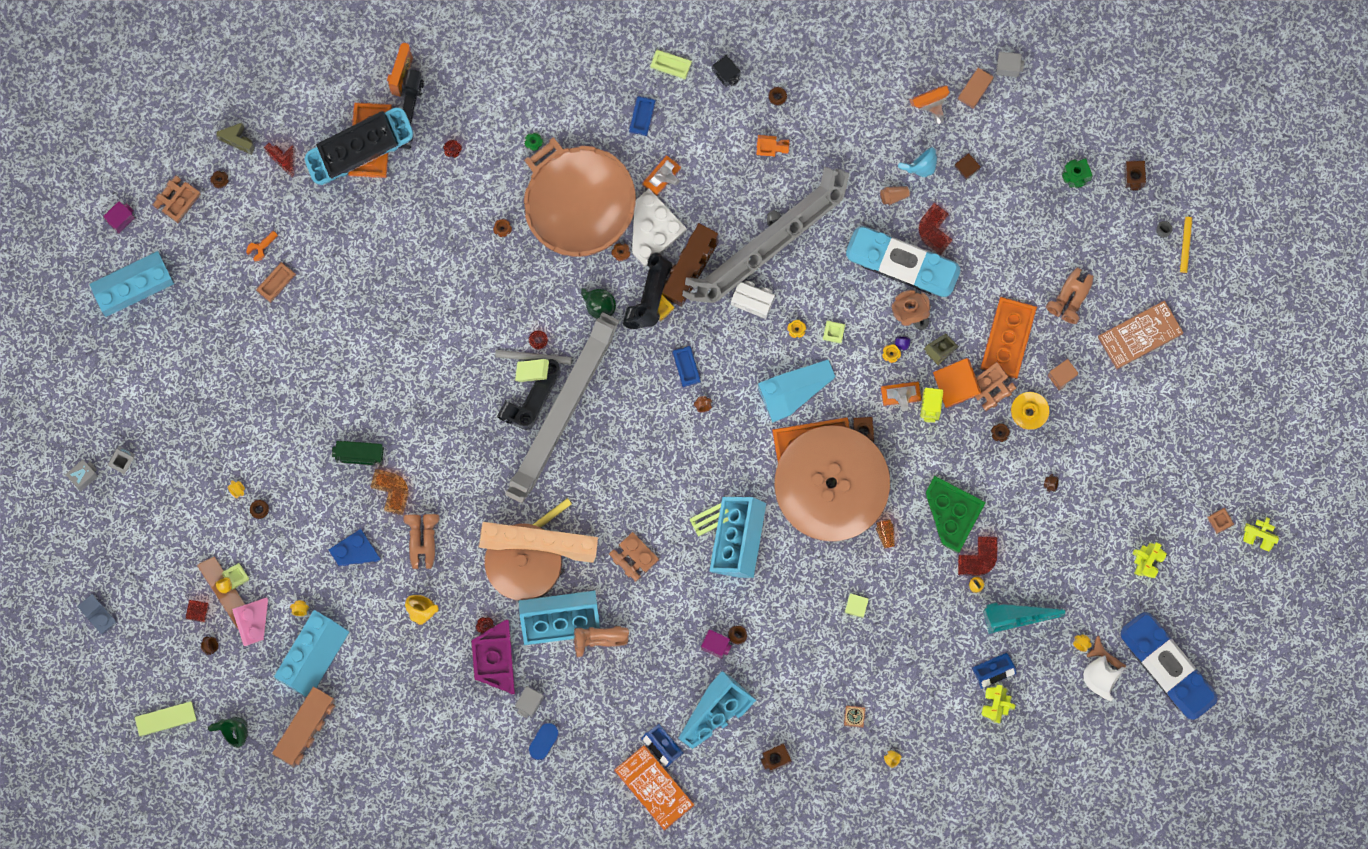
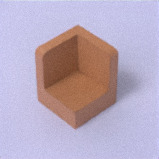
(1062, 374)

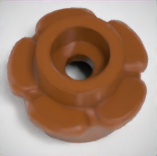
(502, 223)
(621, 256)
(703, 404)

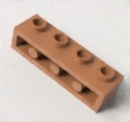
(303, 727)

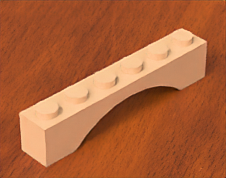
(570, 545)

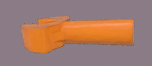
(261, 246)

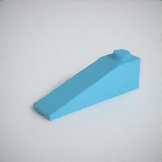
(793, 389)
(719, 703)

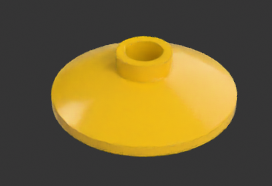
(1031, 401)

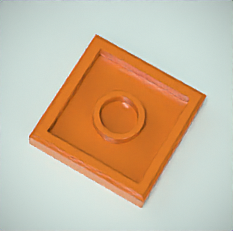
(957, 383)

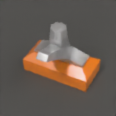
(932, 102)
(662, 175)
(901, 394)

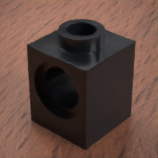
(726, 71)

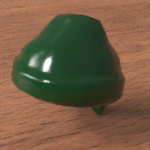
(599, 302)
(227, 727)

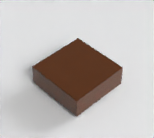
(967, 166)

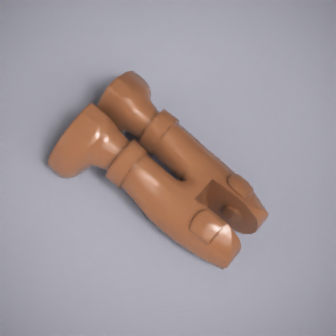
(1081, 291)
(415, 547)
(599, 637)

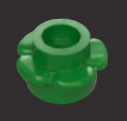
(533, 146)

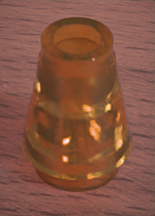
(886, 533)

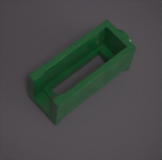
(358, 453)

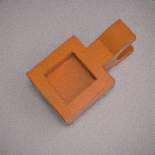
(768, 145)

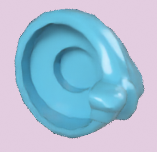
(924, 165)

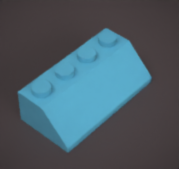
(131, 284)
(739, 538)
(557, 616)
(311, 654)

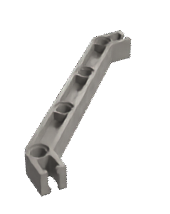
(772, 239)
(563, 408)

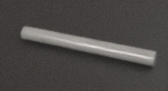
(531, 356)

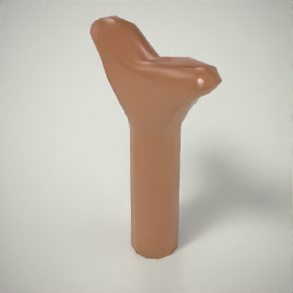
(1100, 651)

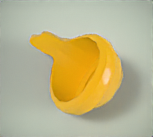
(420, 608)

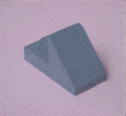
(97, 614)

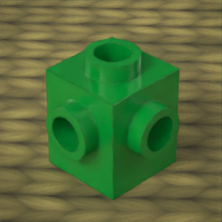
(1077, 173)

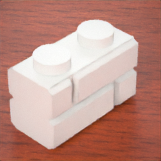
(753, 299)

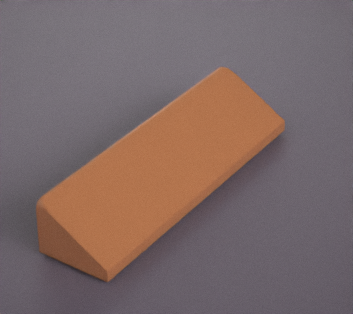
(212, 573)

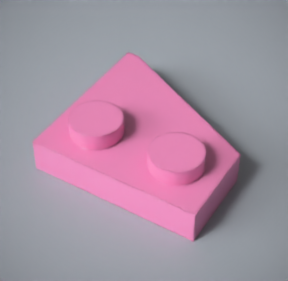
(251, 621)

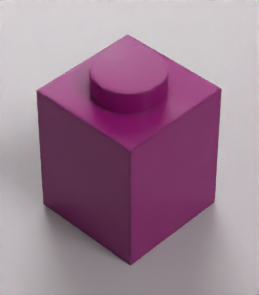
(119, 216)
(716, 644)

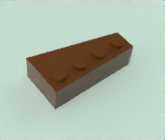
(691, 263)

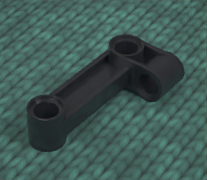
(411, 87)
(646, 312)
(533, 402)

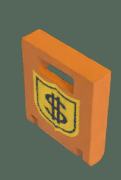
(402, 62)

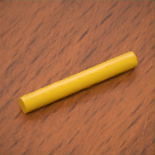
(1186, 245)

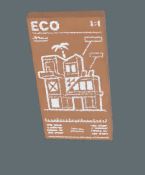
(1140, 335)

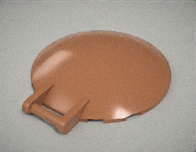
(578, 199)

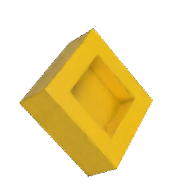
(665, 308)

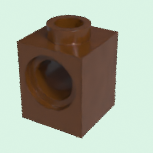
(1135, 167)
(864, 423)
(779, 750)

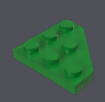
(952, 512)

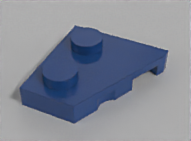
(354, 550)

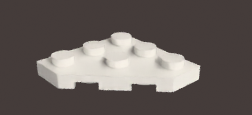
(653, 227)

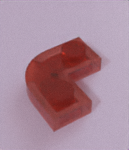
(929, 229)
(982, 562)

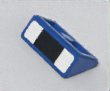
(994, 670)
(662, 745)

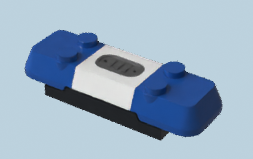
(1168, 666)

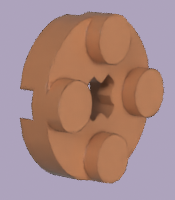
(918, 313)

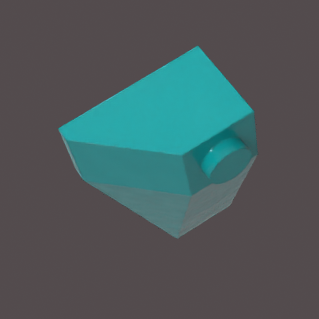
(1012, 616)

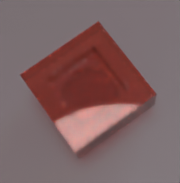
(197, 611)

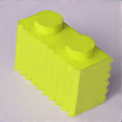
(931, 404)

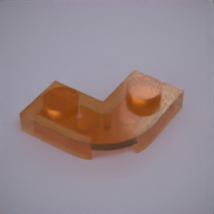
(396, 489)

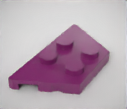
(494, 658)

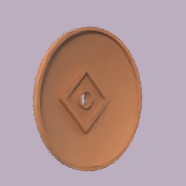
(860, 487)

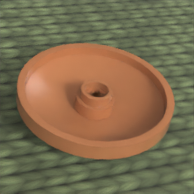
(522, 572)

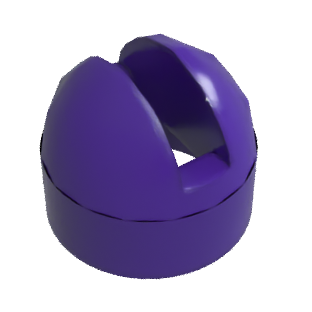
(902, 342)

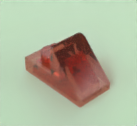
(285, 161)

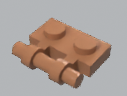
(180, 202)
(989, 381)
(638, 552)

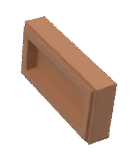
(975, 88)
(275, 282)

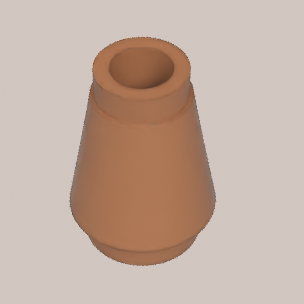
(891, 195)

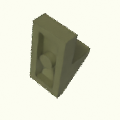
(232, 137)
(940, 348)

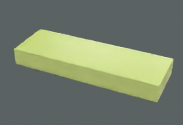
(165, 719)

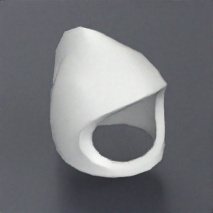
(1101, 677)

